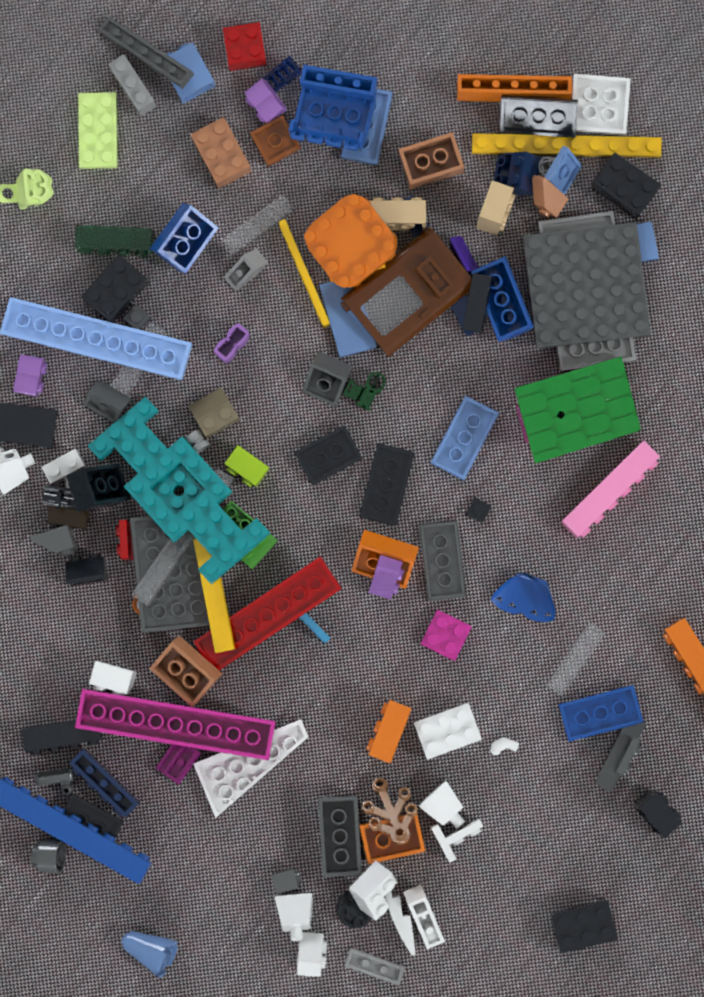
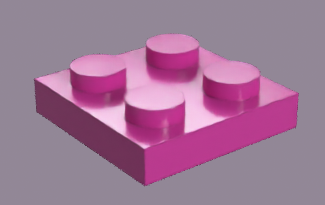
(446, 635)

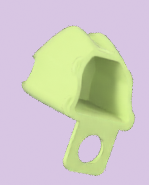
(31, 188)

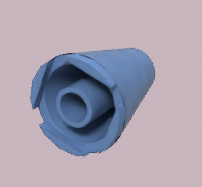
(150, 951)

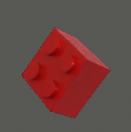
(244, 46)

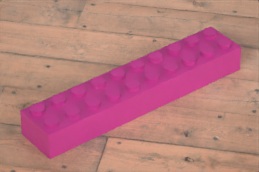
(175, 724)

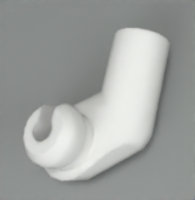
(503, 743)

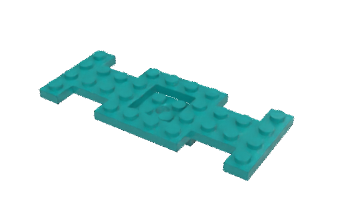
(159, 475)

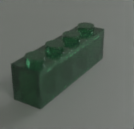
(114, 240)

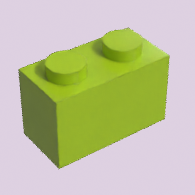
(246, 466)

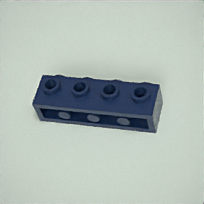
(109, 787)

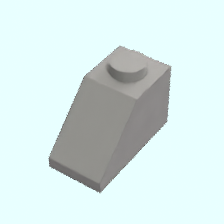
(245, 269)

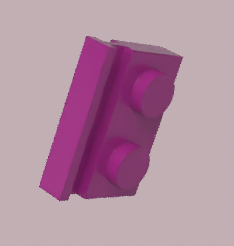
(178, 762)

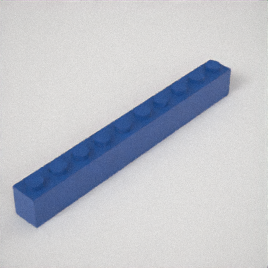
(72, 831)

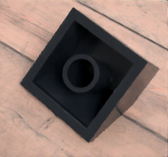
(86, 571)

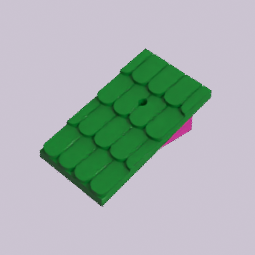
(593, 405)

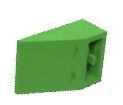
(242, 520)

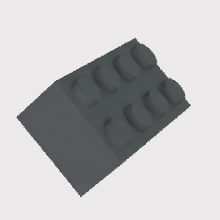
(339, 836)

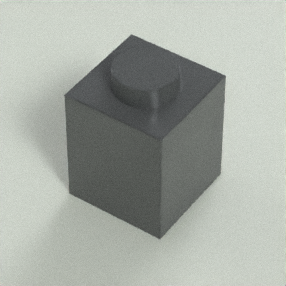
(286, 880)

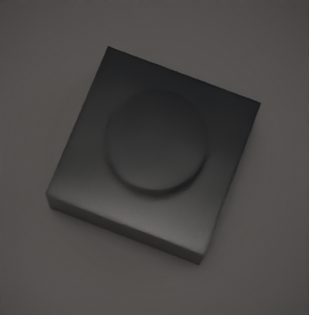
(478, 510)

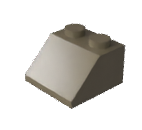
(214, 413)

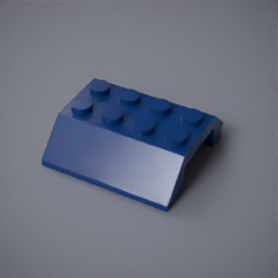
(334, 108)

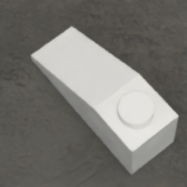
(424, 916)

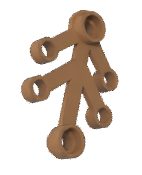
(391, 814)

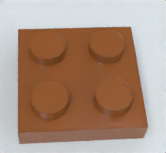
(274, 141)

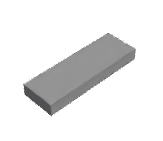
(374, 966)

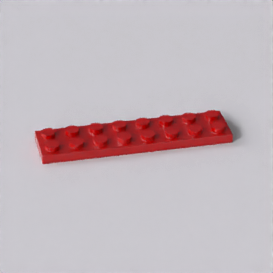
(273, 611)

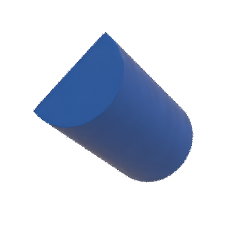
(505, 302)

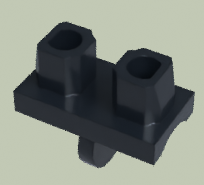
(58, 497)

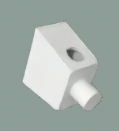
(13, 469)
(443, 805)
(295, 913)

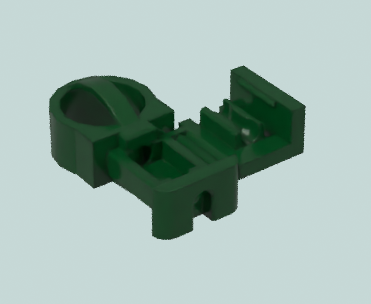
(364, 395)

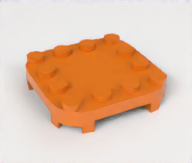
(351, 241)

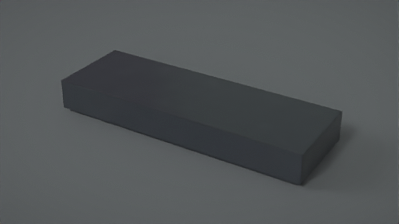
(477, 303)

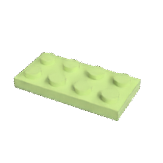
(97, 130)

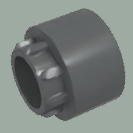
(49, 856)

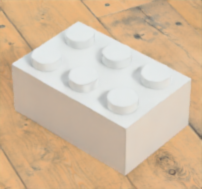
(447, 731)

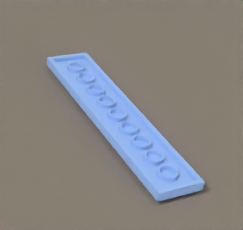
(96, 338)

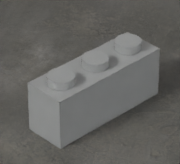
(132, 85)

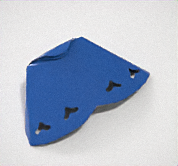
(527, 596)

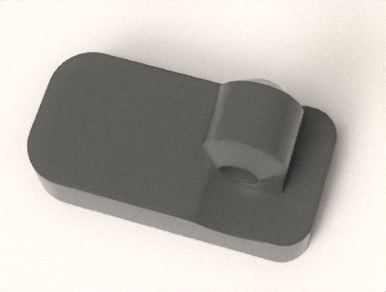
(63, 776)

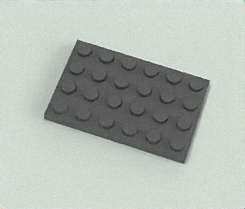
(181, 598)

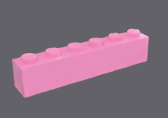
(610, 489)

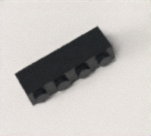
(57, 735)

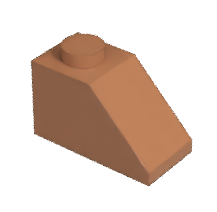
(547, 197)

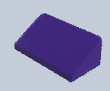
(462, 253)

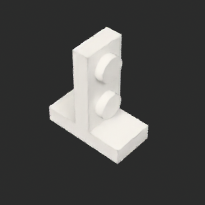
(456, 837)

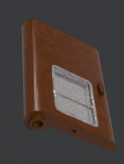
(396, 295)

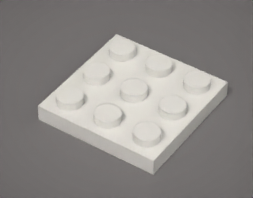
(601, 103)

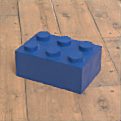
(184, 238)

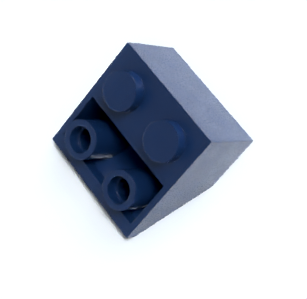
(517, 171)

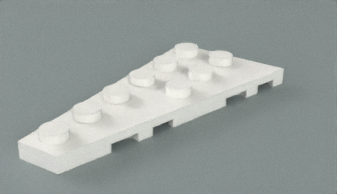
(230, 776)

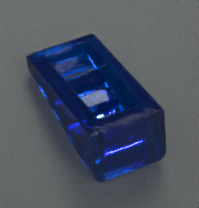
(283, 66)

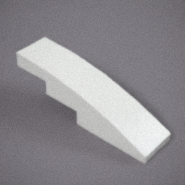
(401, 921)

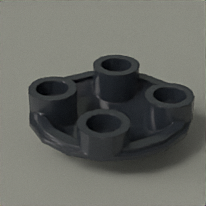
(350, 913)

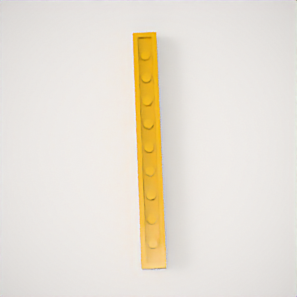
(580, 145)

